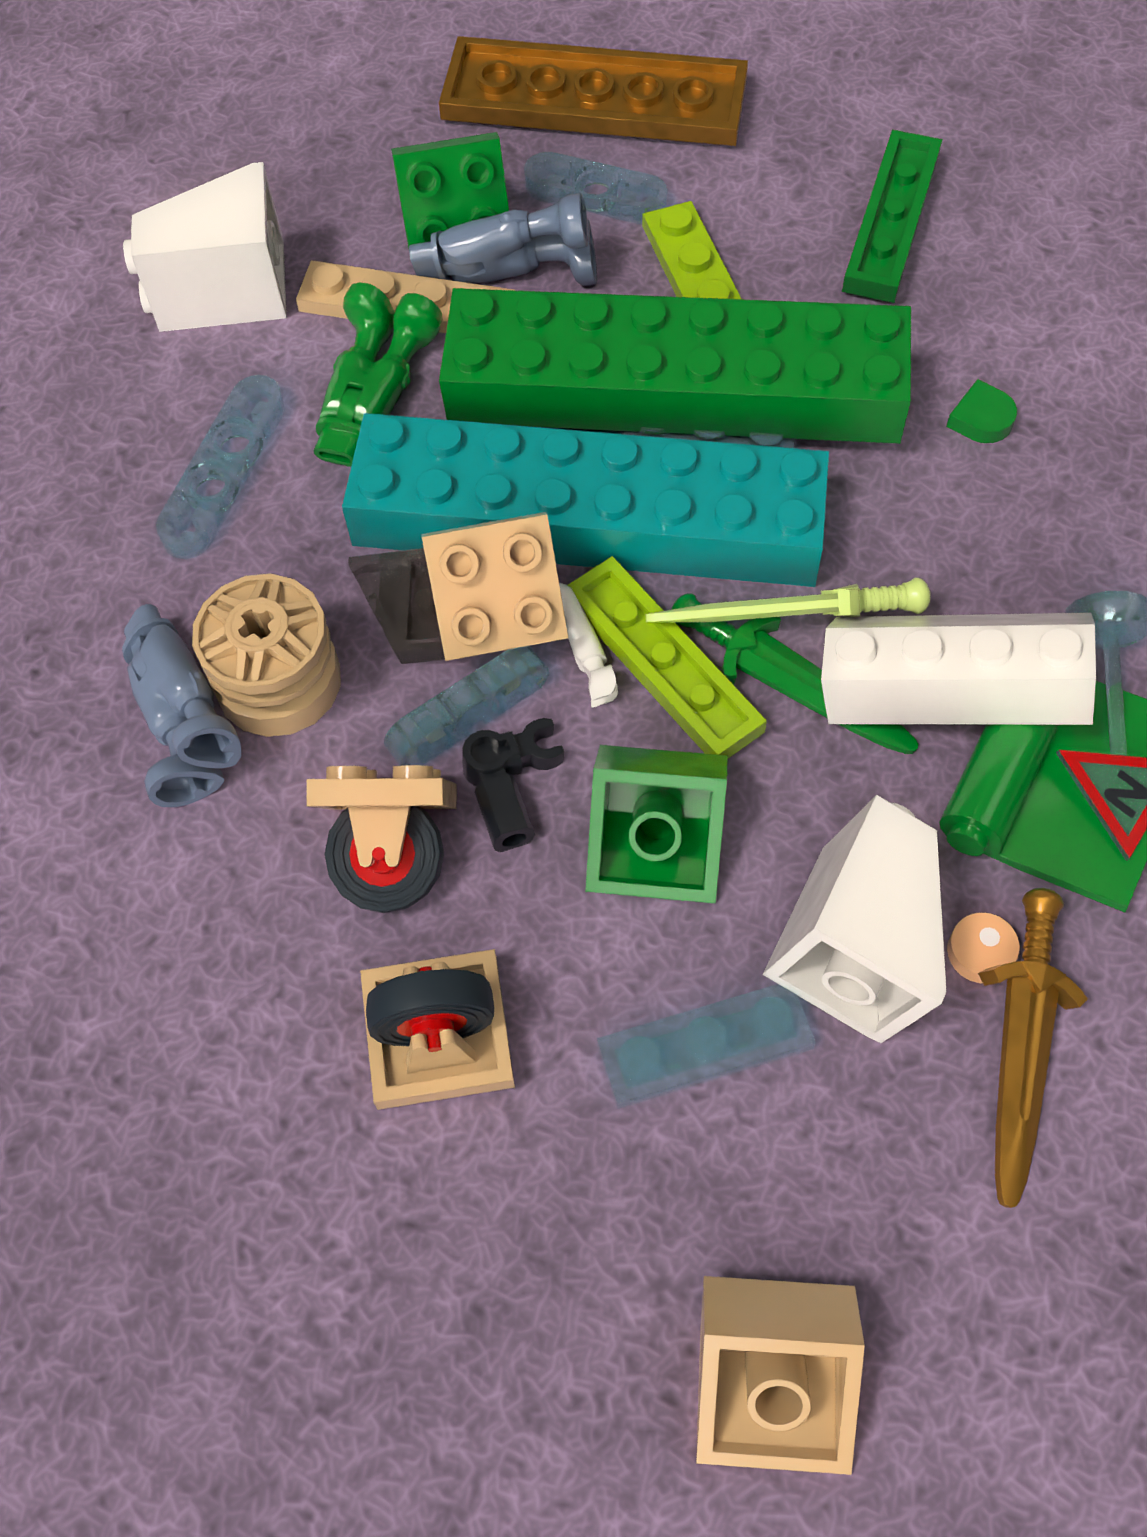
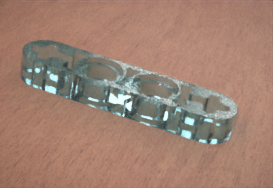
(216, 464)

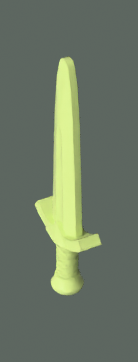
(843, 601)

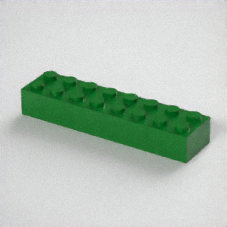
(678, 364)

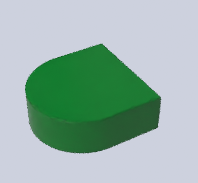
(983, 414)

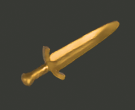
(1026, 1041)

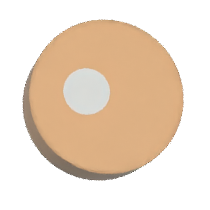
(981, 943)

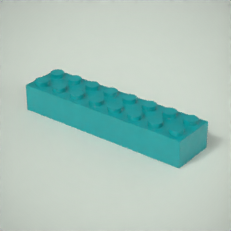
(623, 496)

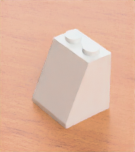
(211, 254)
(869, 925)

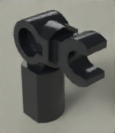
(490, 766)

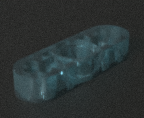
(583, 172)
(473, 699)

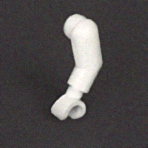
(588, 650)

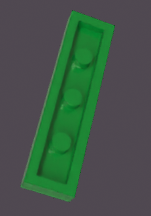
(892, 216)

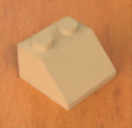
(779, 1375)

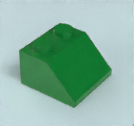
(656, 823)

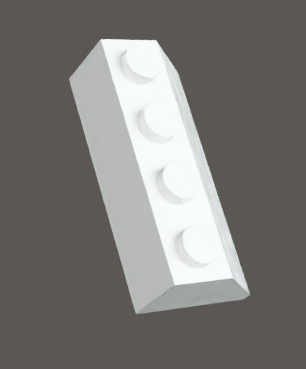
(960, 669)

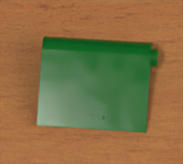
(1032, 816)

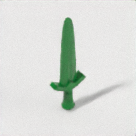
(784, 670)

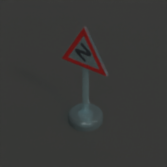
(1113, 782)

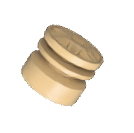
(267, 654)

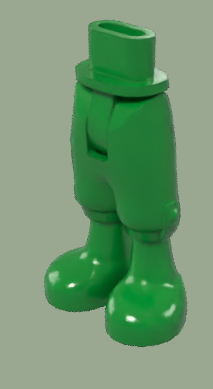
(359, 380)

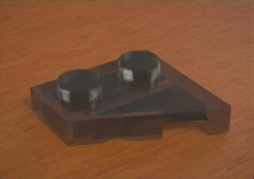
(402, 601)

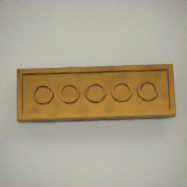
(594, 90)

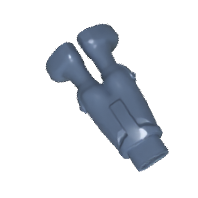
(511, 245)
(177, 711)

